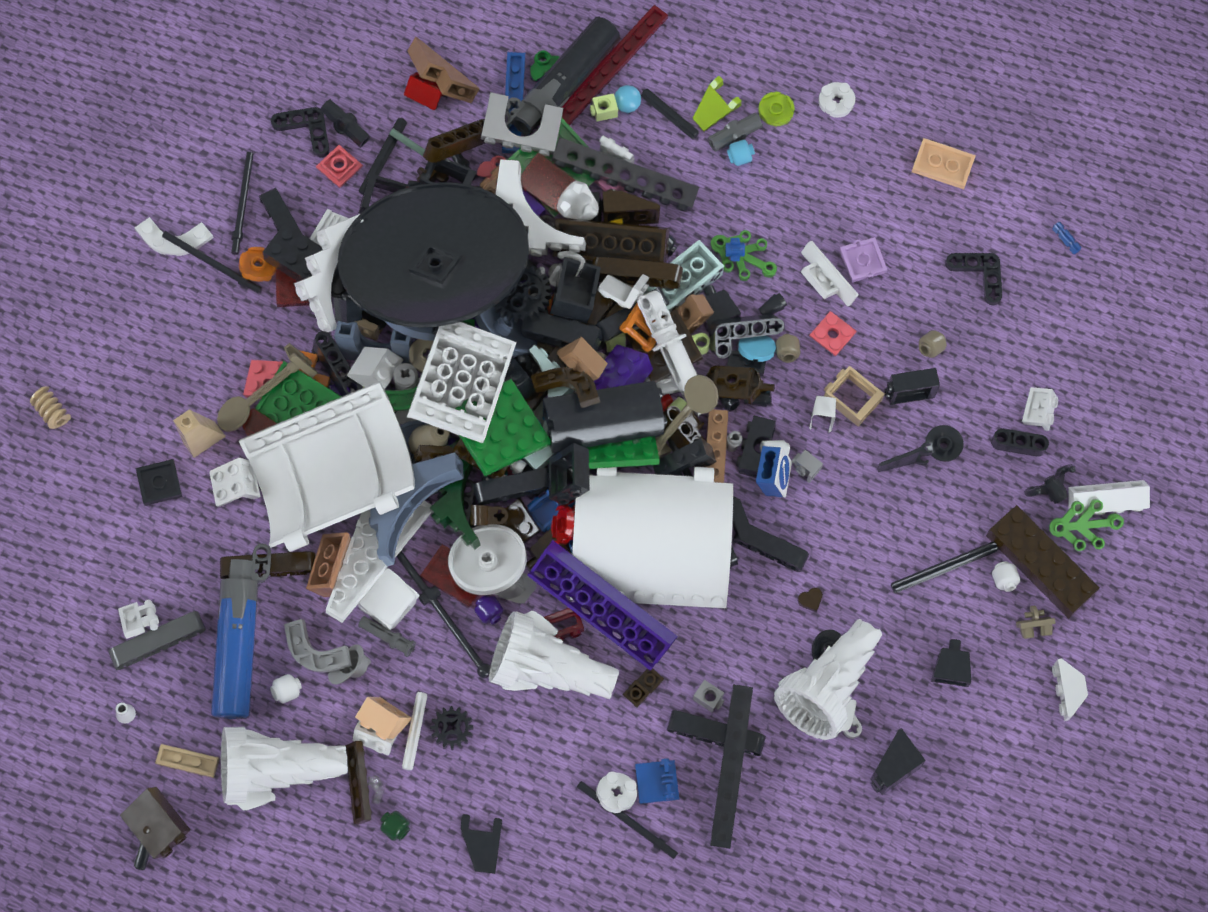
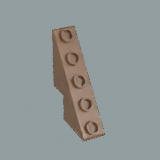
(436, 69)

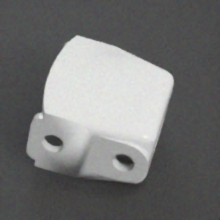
(388, 600)

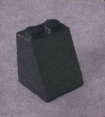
(897, 763)

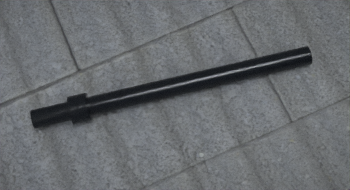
(237, 235)
(212, 262)
(659, 843)

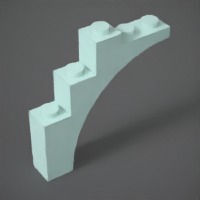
(541, 458)

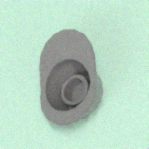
(520, 590)
(359, 666)

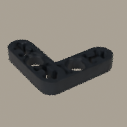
(312, 123)
(987, 270)

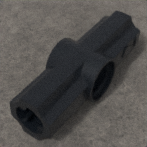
(345, 123)

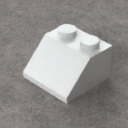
(374, 366)

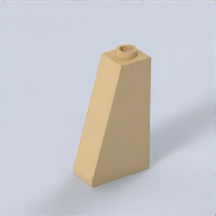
(197, 432)

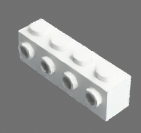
(1114, 496)

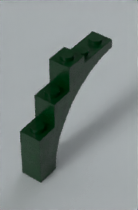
(450, 508)

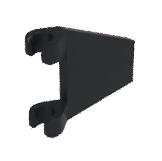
(908, 458)
(482, 845)

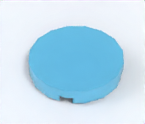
(758, 348)

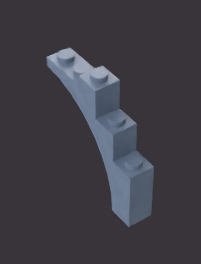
(429, 478)

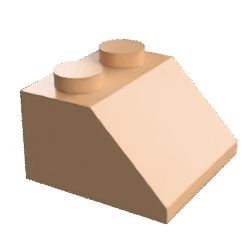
(382, 717)

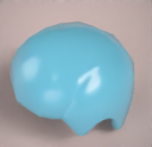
(627, 98)

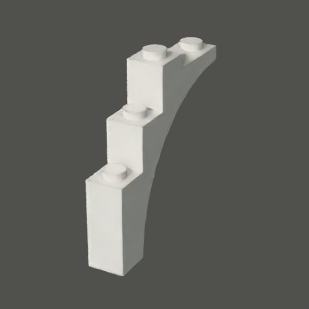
(540, 234)
(322, 266)

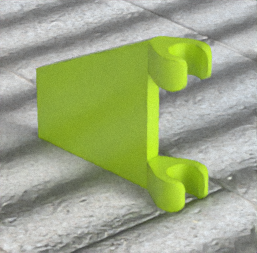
(713, 107)

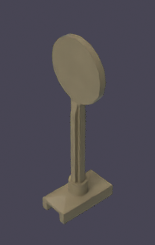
(700, 397)
(237, 409)

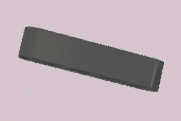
(155, 640)

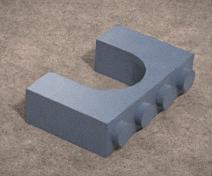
(352, 342)

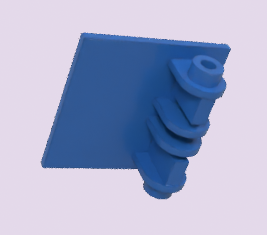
(657, 781)

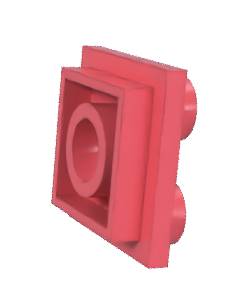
(341, 175)
(833, 323)

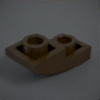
(643, 687)

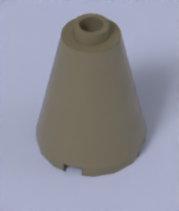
(427, 435)

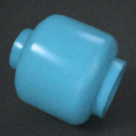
(740, 152)

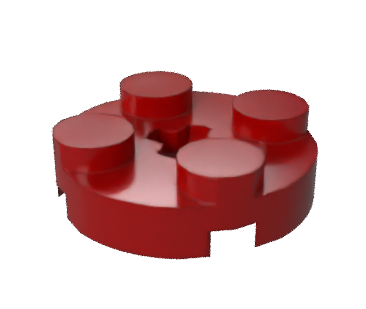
(563, 525)

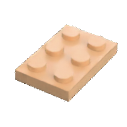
(943, 163)

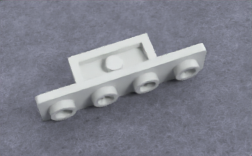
(825, 276)

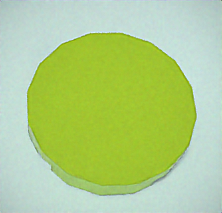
(771, 110)

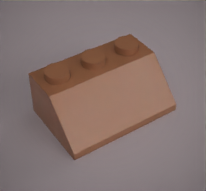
(328, 563)

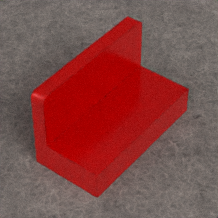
(423, 91)

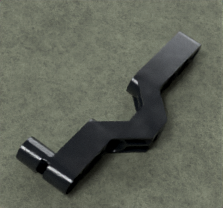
(764, 542)

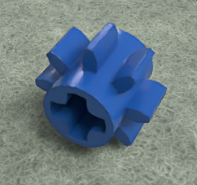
(735, 249)

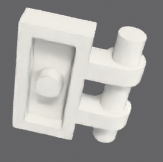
(609, 147)
(132, 619)

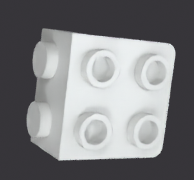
(621, 292)

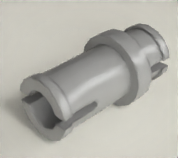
(733, 441)

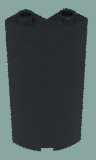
(621, 416)

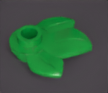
(539, 68)

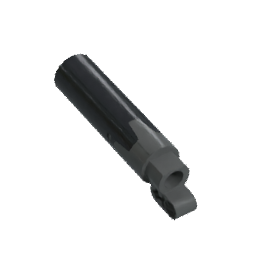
(564, 75)

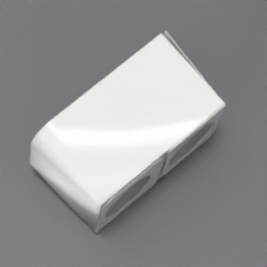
(825, 407)

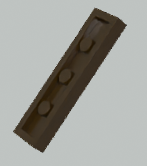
(358, 783)

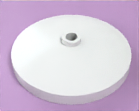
(492, 565)

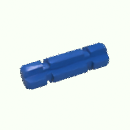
(1066, 237)

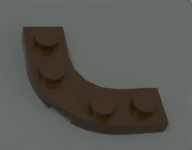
(566, 377)

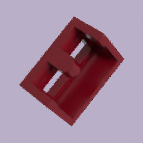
(572, 631)

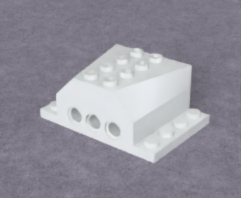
(462, 367)

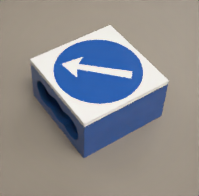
(774, 471)

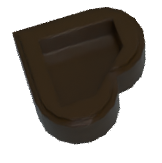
(811, 599)

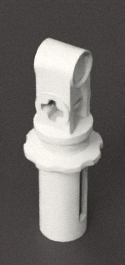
(667, 338)

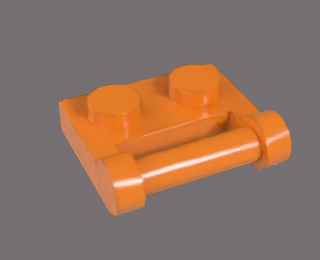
(636, 317)

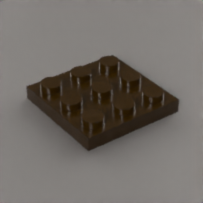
(659, 365)

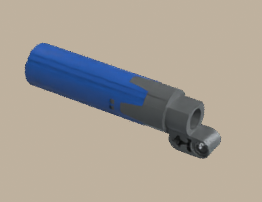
(237, 636)

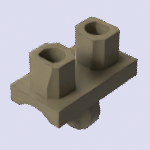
(1044, 623)

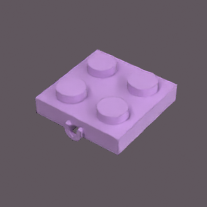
(863, 259)

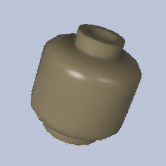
(932, 344)
(788, 348)

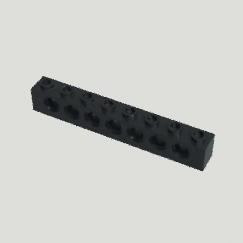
(652, 178)
(731, 766)

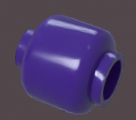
(488, 609)

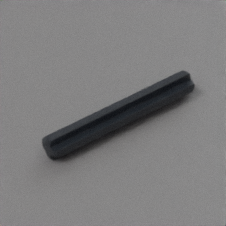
(670, 114)

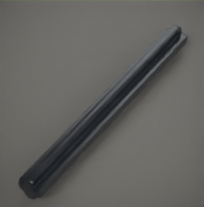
(944, 567)

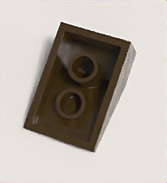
(628, 208)

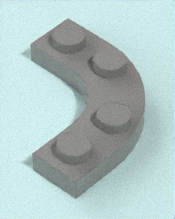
(309, 657)

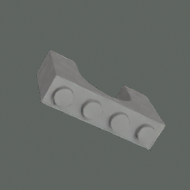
(542, 140)

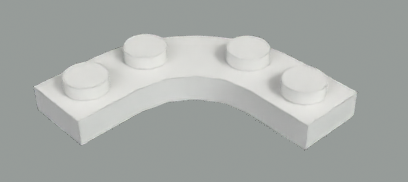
(153, 237)

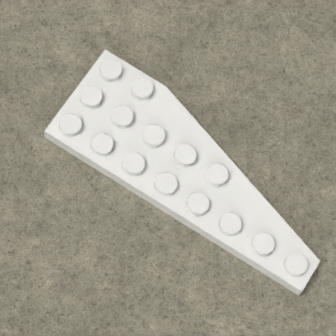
(361, 564)

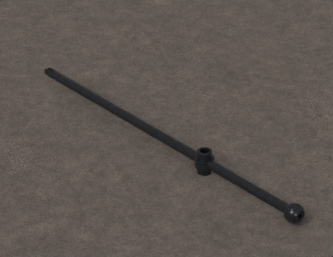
(430, 595)

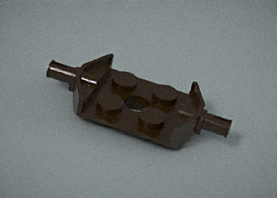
(746, 387)

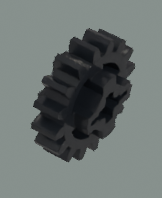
(457, 721)

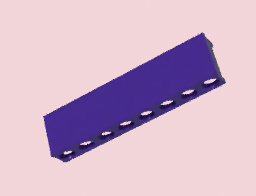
(603, 604)

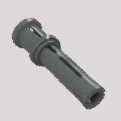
(395, 640)

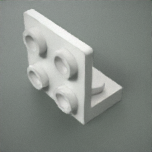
(234, 481)

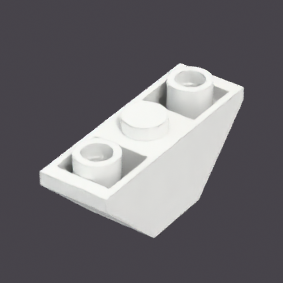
(1070, 688)

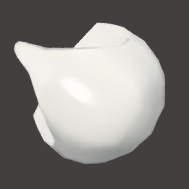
(577, 202)

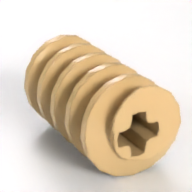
(48, 409)

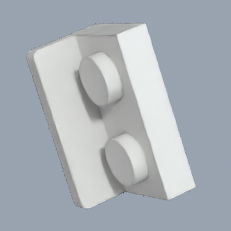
(1040, 408)
(371, 740)

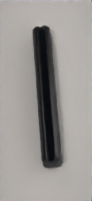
(385, 152)

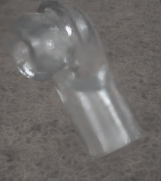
(378, 788)

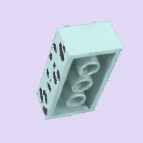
(699, 270)

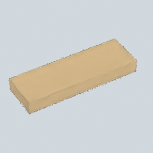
(187, 760)

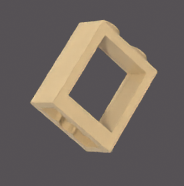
(875, 394)

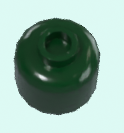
(394, 825)

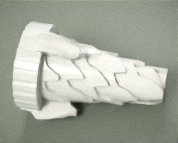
(533, 657)
(819, 696)
(257, 763)

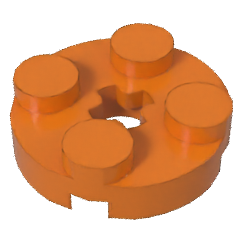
(253, 272)

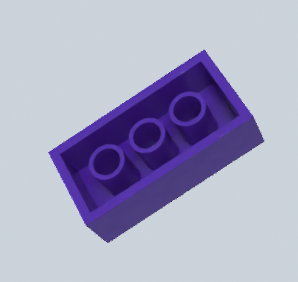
(624, 368)

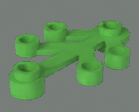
(748, 258)
(1083, 524)

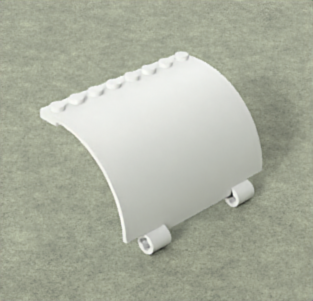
(330, 465)
(658, 536)

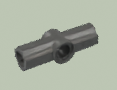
(735, 131)

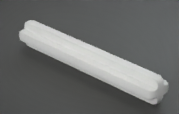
(414, 731)

